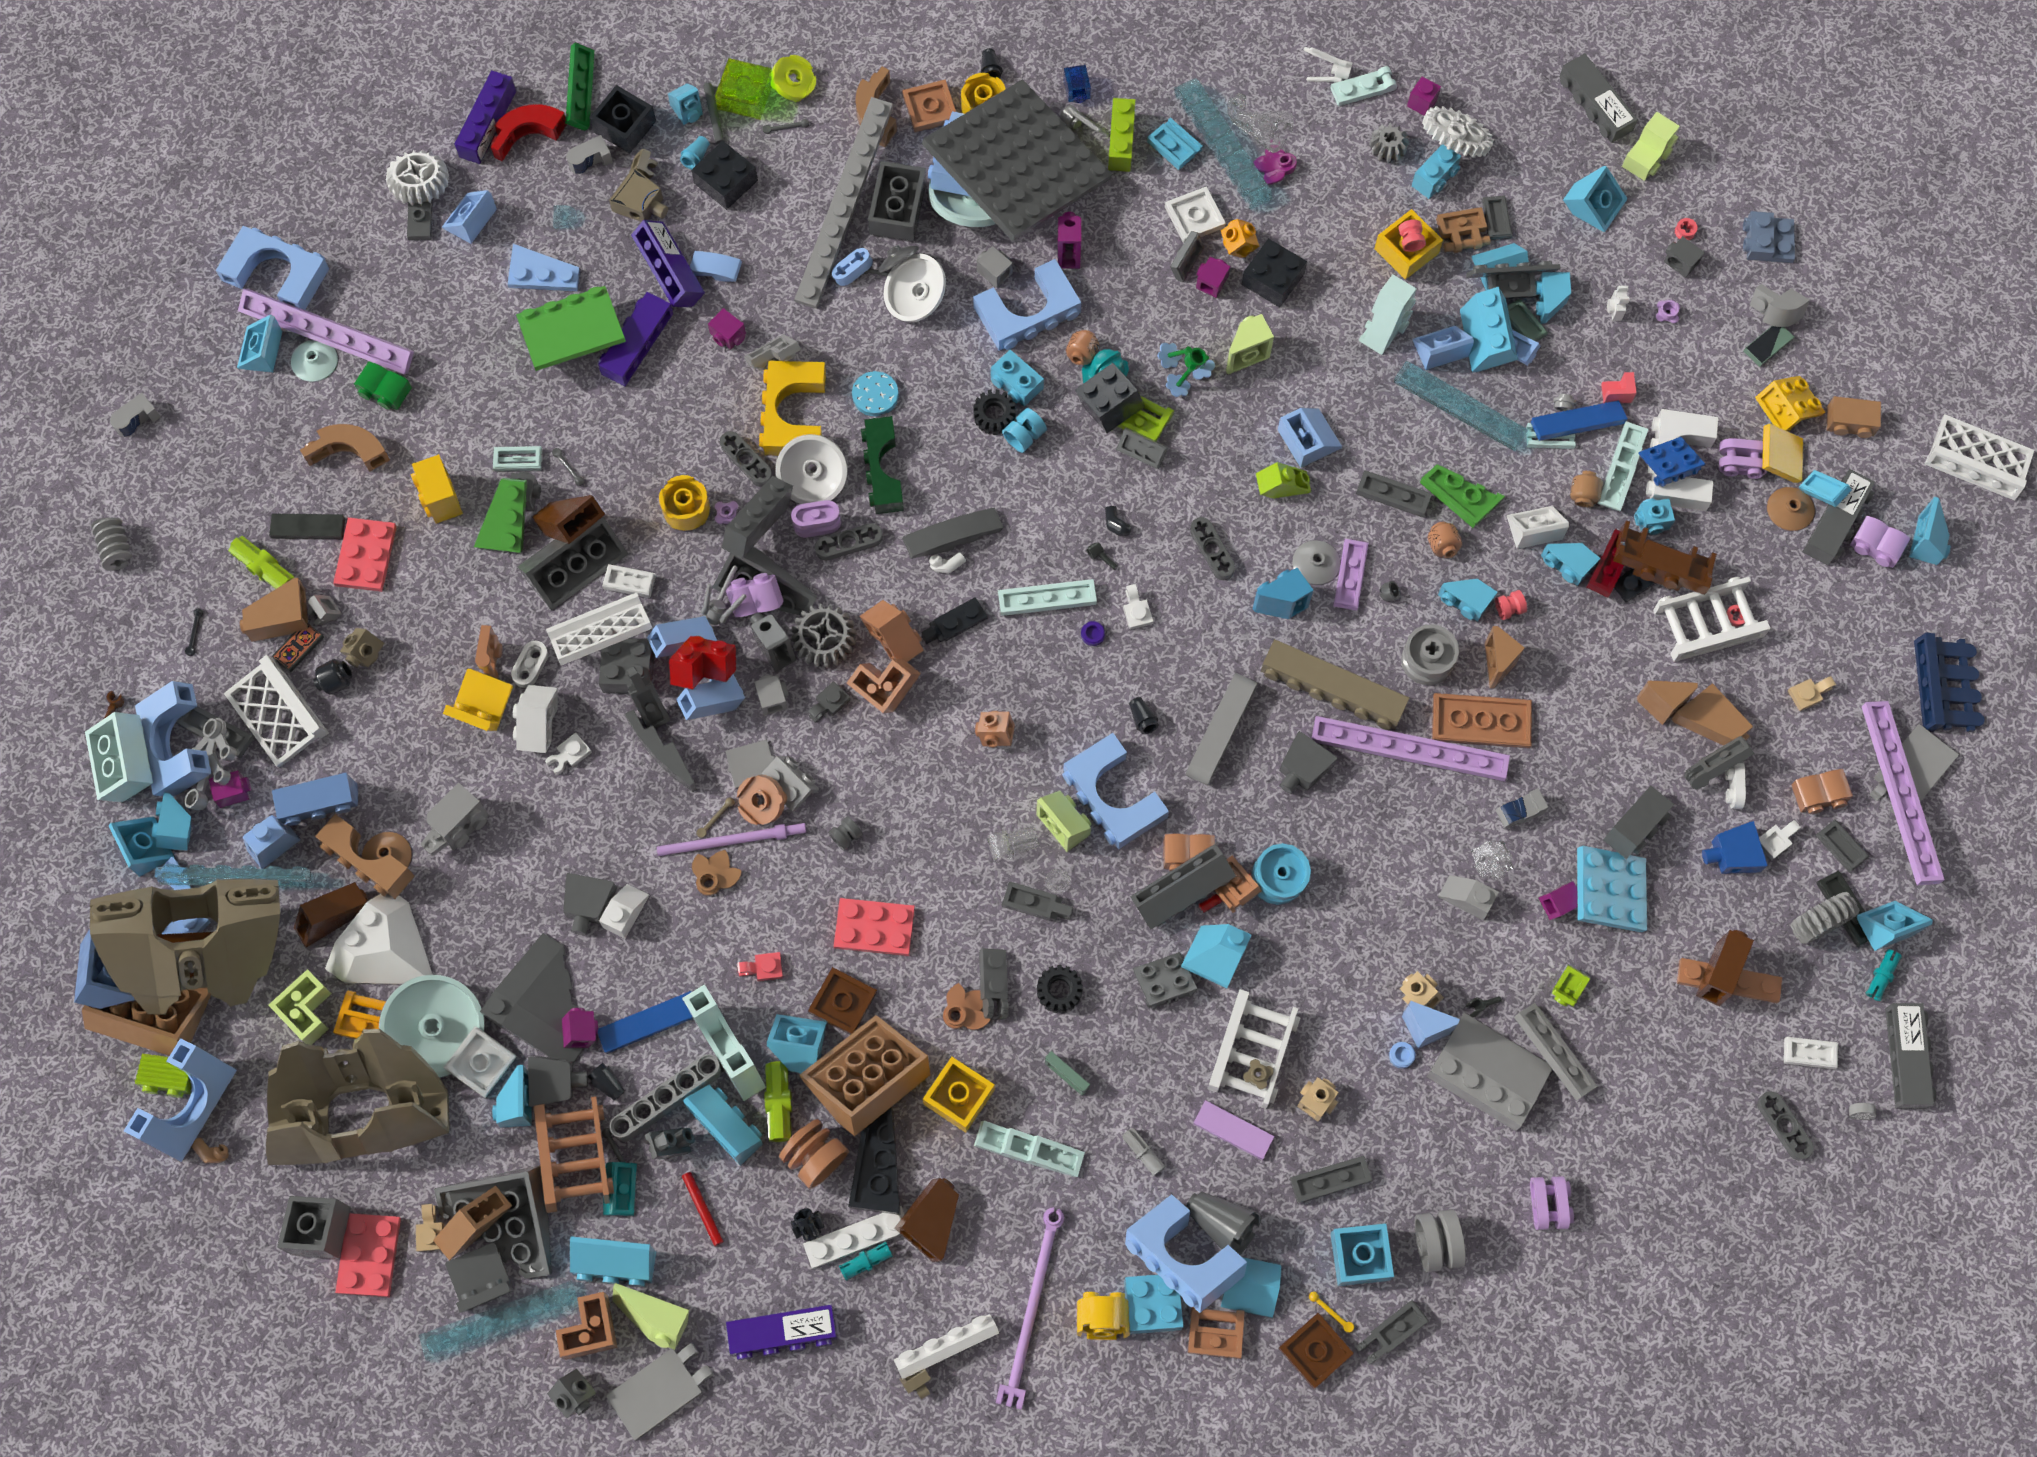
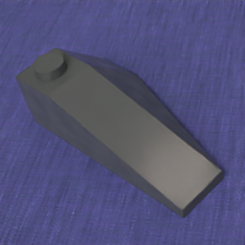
(794, 594)

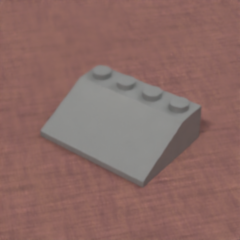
(1490, 1072)

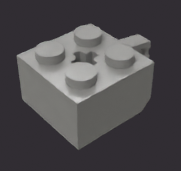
(453, 820)

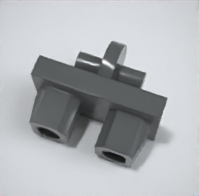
(670, 1142)

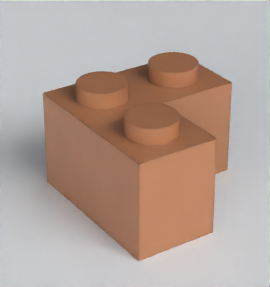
(892, 630)
(886, 688)
(594, 1333)

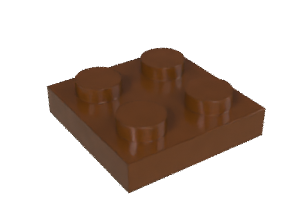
(842, 1001)
(1315, 1350)

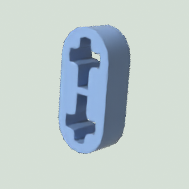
(852, 267)

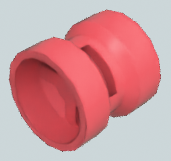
(1412, 236)
(1511, 604)

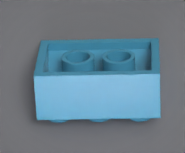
(1488, 322)
(724, 1123)
(612, 1261)

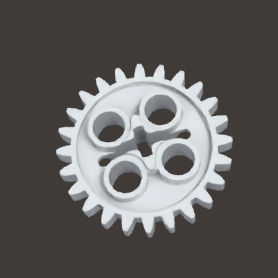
(1457, 131)

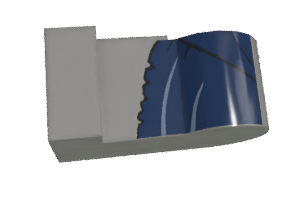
(588, 154)
(132, 415)
(1522, 809)

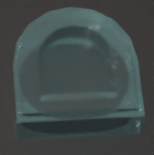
(564, 216)

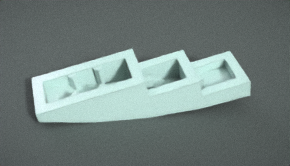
(1622, 466)
(1029, 1149)

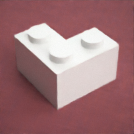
(534, 718)

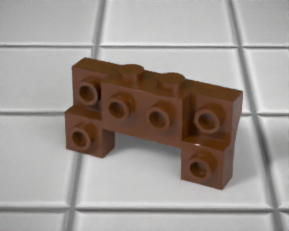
(1663, 564)

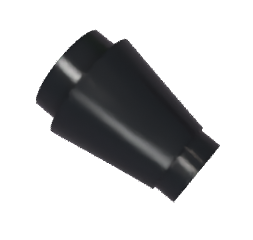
(990, 63)
(1143, 716)
(606, 1081)

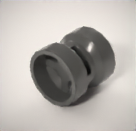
(845, 833)

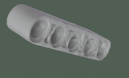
(1221, 729)
(652, 1099)

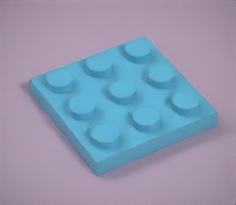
(1611, 889)

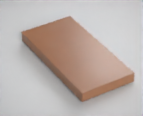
(1482, 720)

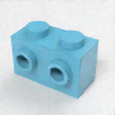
(1436, 171)
(1016, 378)

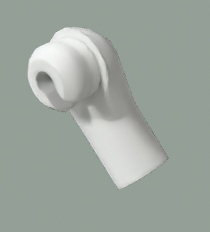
(946, 566)

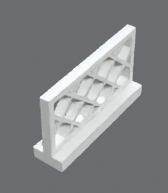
(1975, 469)
(591, 625)
(294, 702)

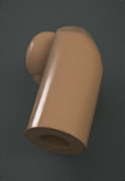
(210, 1154)

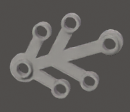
(214, 736)

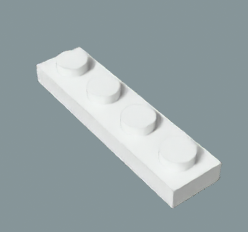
(852, 1239)
(946, 1346)

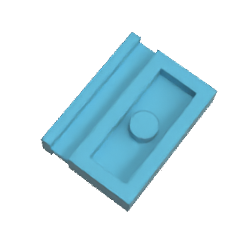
(1174, 143)

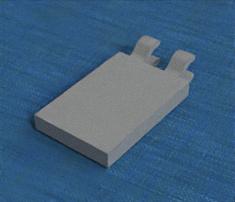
(1926, 759)
(658, 1391)

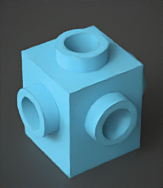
(1654, 515)

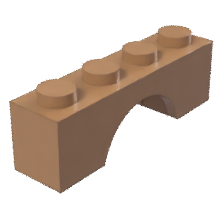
(343, 840)

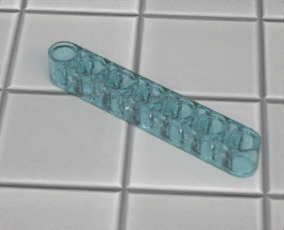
(1224, 143)

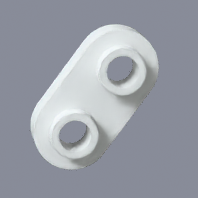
(529, 665)
(1737, 791)

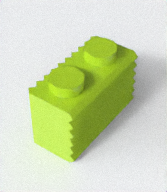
(160, 1075)

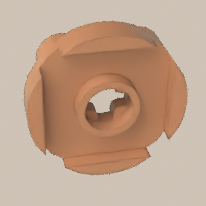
(748, 800)

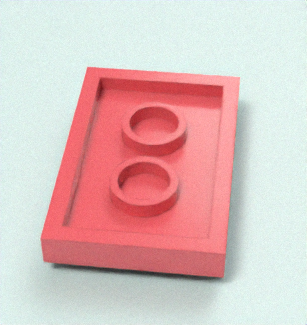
(365, 554)
(874, 927)
(368, 1255)

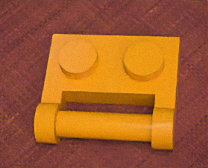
(352, 1023)

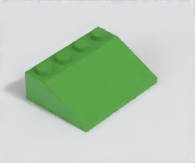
(570, 327)

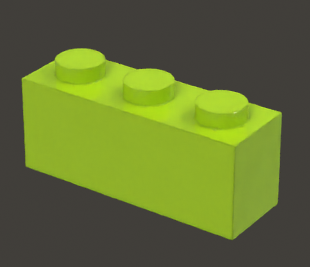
(1121, 134)

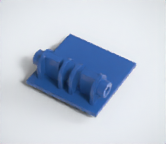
(1672, 461)

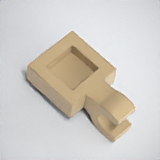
(1809, 694)
(428, 1230)

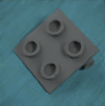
(1164, 980)

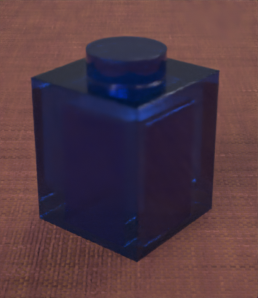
(1077, 83)

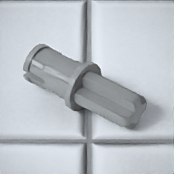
(1143, 1151)

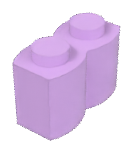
(1879, 541)
(761, 594)

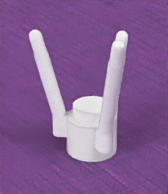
(1340, 67)

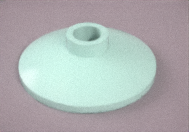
(316, 368)

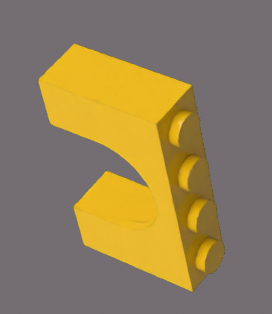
(783, 380)

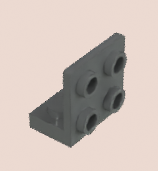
(478, 1277)

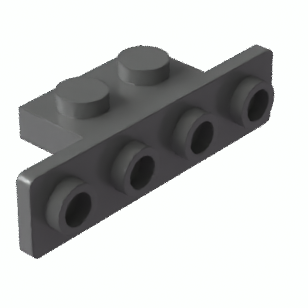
(1513, 281)

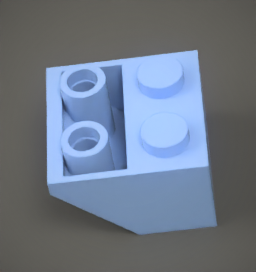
(1308, 435)

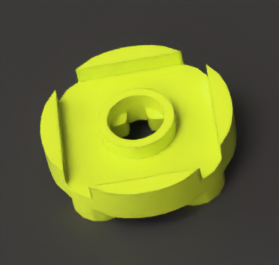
(785, 86)

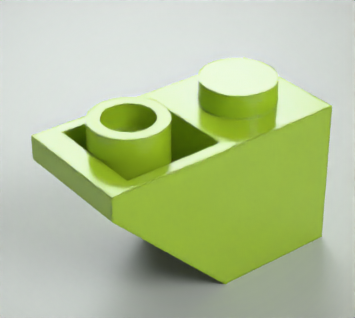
(1282, 481)

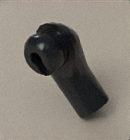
(1115, 524)

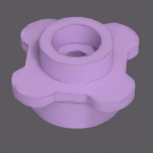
(1672, 307)
(721, 507)

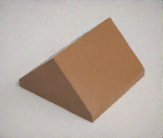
(1501, 654)
(1665, 698)

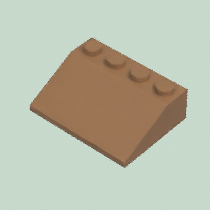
(151, 1031)
(866, 1074)

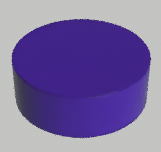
(1092, 633)

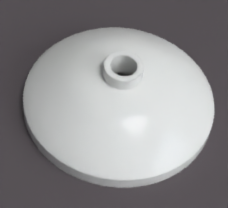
(907, 283)
(809, 485)

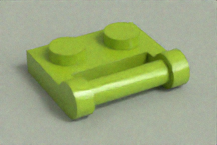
(1146, 423)

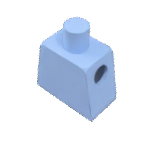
(269, 840)

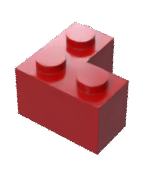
(702, 659)

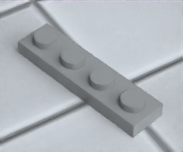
(1555, 1051)

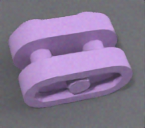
(1741, 458)
(816, 518)
(1561, 1213)

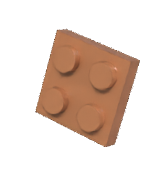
(928, 105)

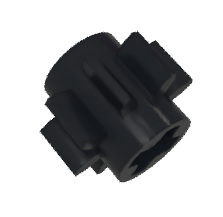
(807, 1224)

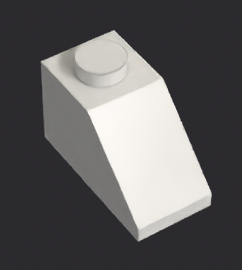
(623, 910)

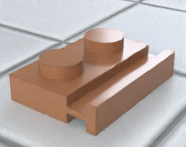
(1239, 889)

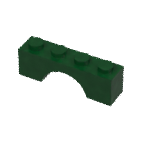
(886, 490)

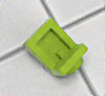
(1570, 986)

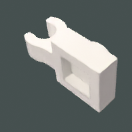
(1137, 611)
(1776, 840)

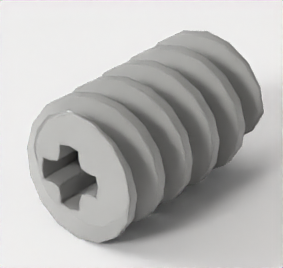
(111, 543)

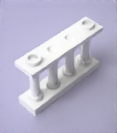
(1707, 641)
(1237, 1030)

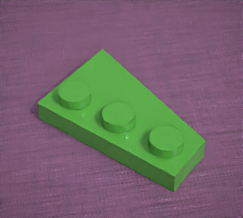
(1465, 499)
(505, 518)

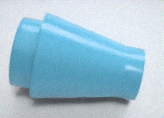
(694, 152)

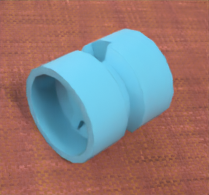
(1021, 433)

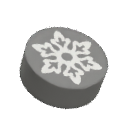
(1862, 1111)

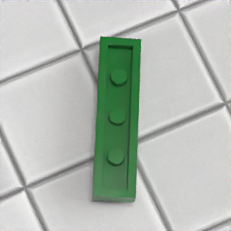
(580, 86)

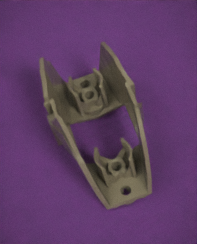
(158, 970)
(311, 1078)

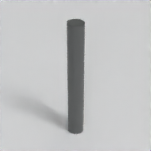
(713, 112)

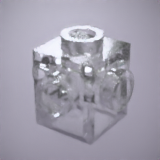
(1492, 860)

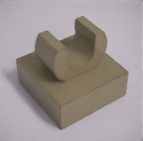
(641, 161)
(917, 1383)

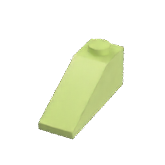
(654, 1317)

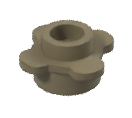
(1261, 1081)

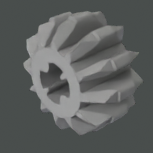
(1389, 143)

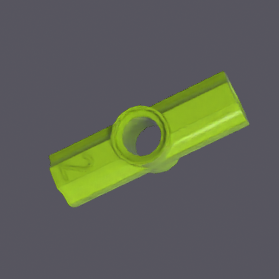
(259, 562)
(778, 1102)

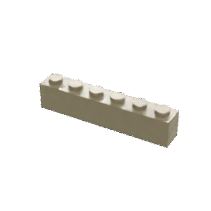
(1334, 684)

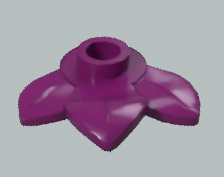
(1274, 165)

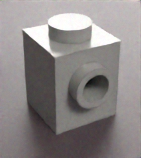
(994, 266)
(771, 694)

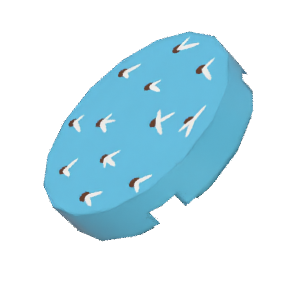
(875, 393)

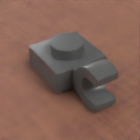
(829, 700)

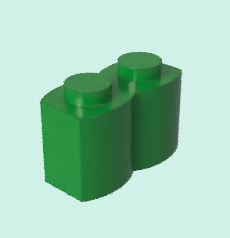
(382, 385)

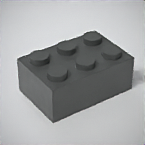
(897, 201)

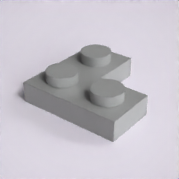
(782, 348)

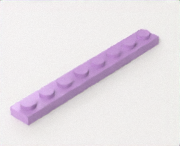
(327, 331)
(1410, 748)
(1902, 793)

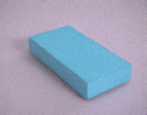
(1825, 488)

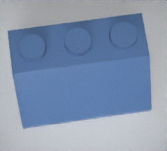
(315, 799)
(93, 981)

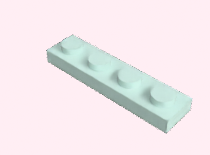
(1047, 597)

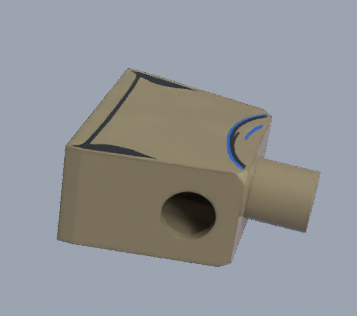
(638, 198)

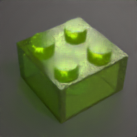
(744, 88)

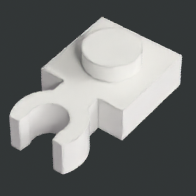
(1617, 303)
(571, 751)

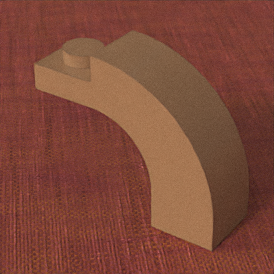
(874, 88)
(346, 438)

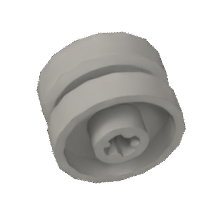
(1429, 654)
(1440, 1240)

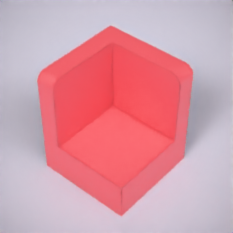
(1620, 390)

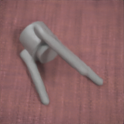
(1074, 119)
(715, 610)

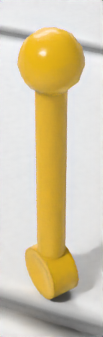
(1347, 1326)

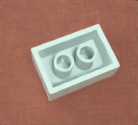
(118, 757)

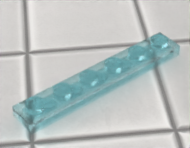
(1460, 406)
(199, 875)
(499, 1321)

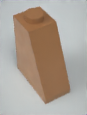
(276, 613)
(1713, 717)
(471, 1222)

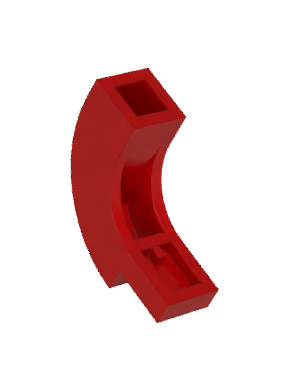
(525, 121)

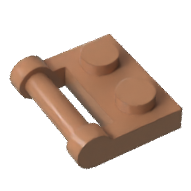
(488, 651)
(1215, 1340)

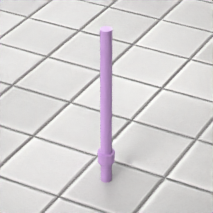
(779, 832)

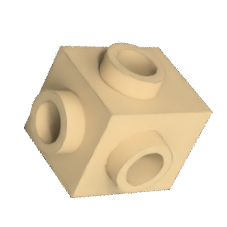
(1421, 990)
(1312, 1104)

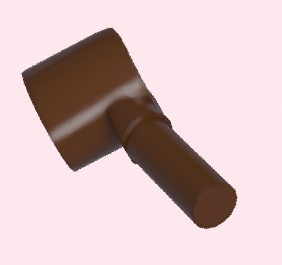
(113, 704)

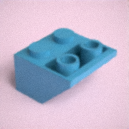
(1283, 596)

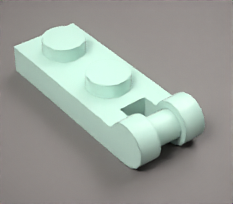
(1363, 86)

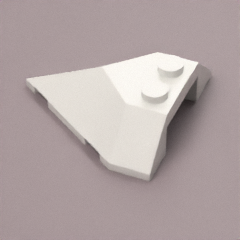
(380, 945)

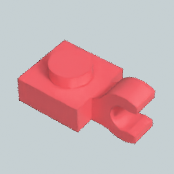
(765, 966)

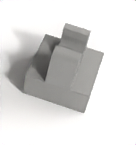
(324, 608)

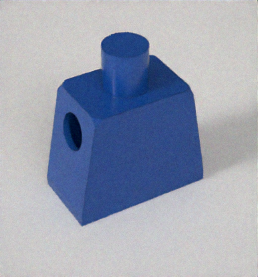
(1737, 850)

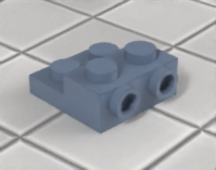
(1769, 238)

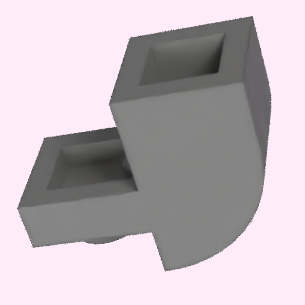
(1779, 310)

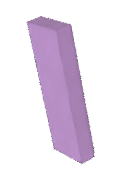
(1351, 574)
(1233, 1130)

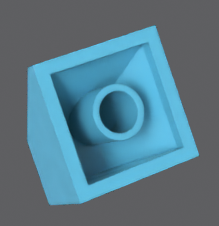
(1596, 198)
(1931, 535)
(1216, 952)
(796, 1041)
(513, 1101)

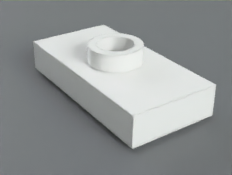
(629, 581)
(1810, 1053)

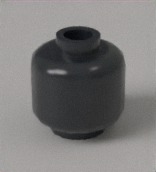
(332, 676)

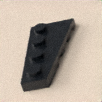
(876, 1171)

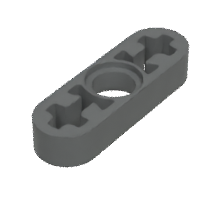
(730, 451)
(853, 533)
(1226, 560)
(1788, 1115)

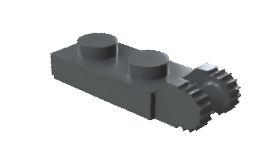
(1718, 762)
(993, 982)
(1394, 1330)

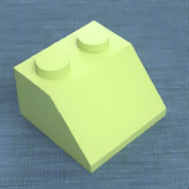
(1250, 344)
(1063, 820)

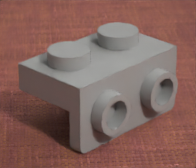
(792, 780)

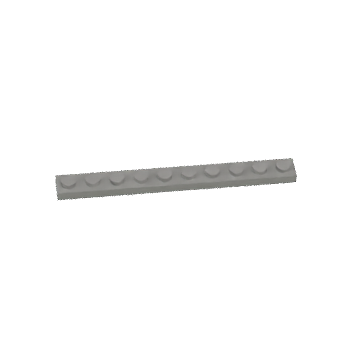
(844, 203)

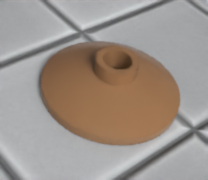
(1784, 515)
(393, 842)

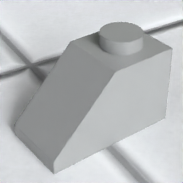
(1469, 895)

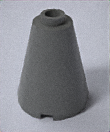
(1224, 1221)

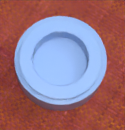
(1402, 1055)

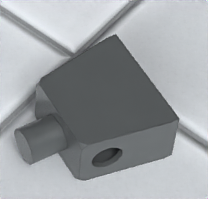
(772, 641)
(1305, 763)
(586, 900)
(552, 1079)

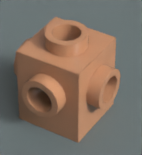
(995, 729)

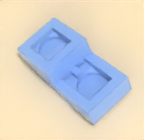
(716, 265)

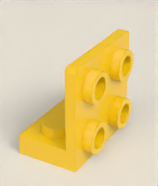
(1789, 402)
(480, 701)

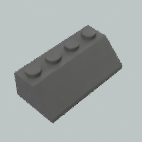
(566, 568)

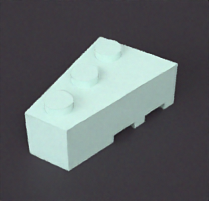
(1390, 314)

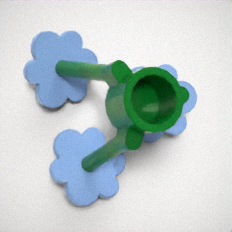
(1195, 360)

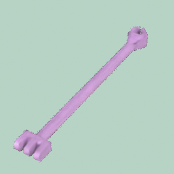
(1012, 1388)

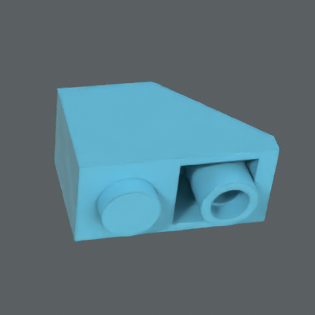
(686, 103)
(1553, 293)
(1571, 559)
(1469, 596)
(173, 825)

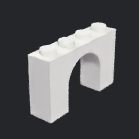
(1695, 430)

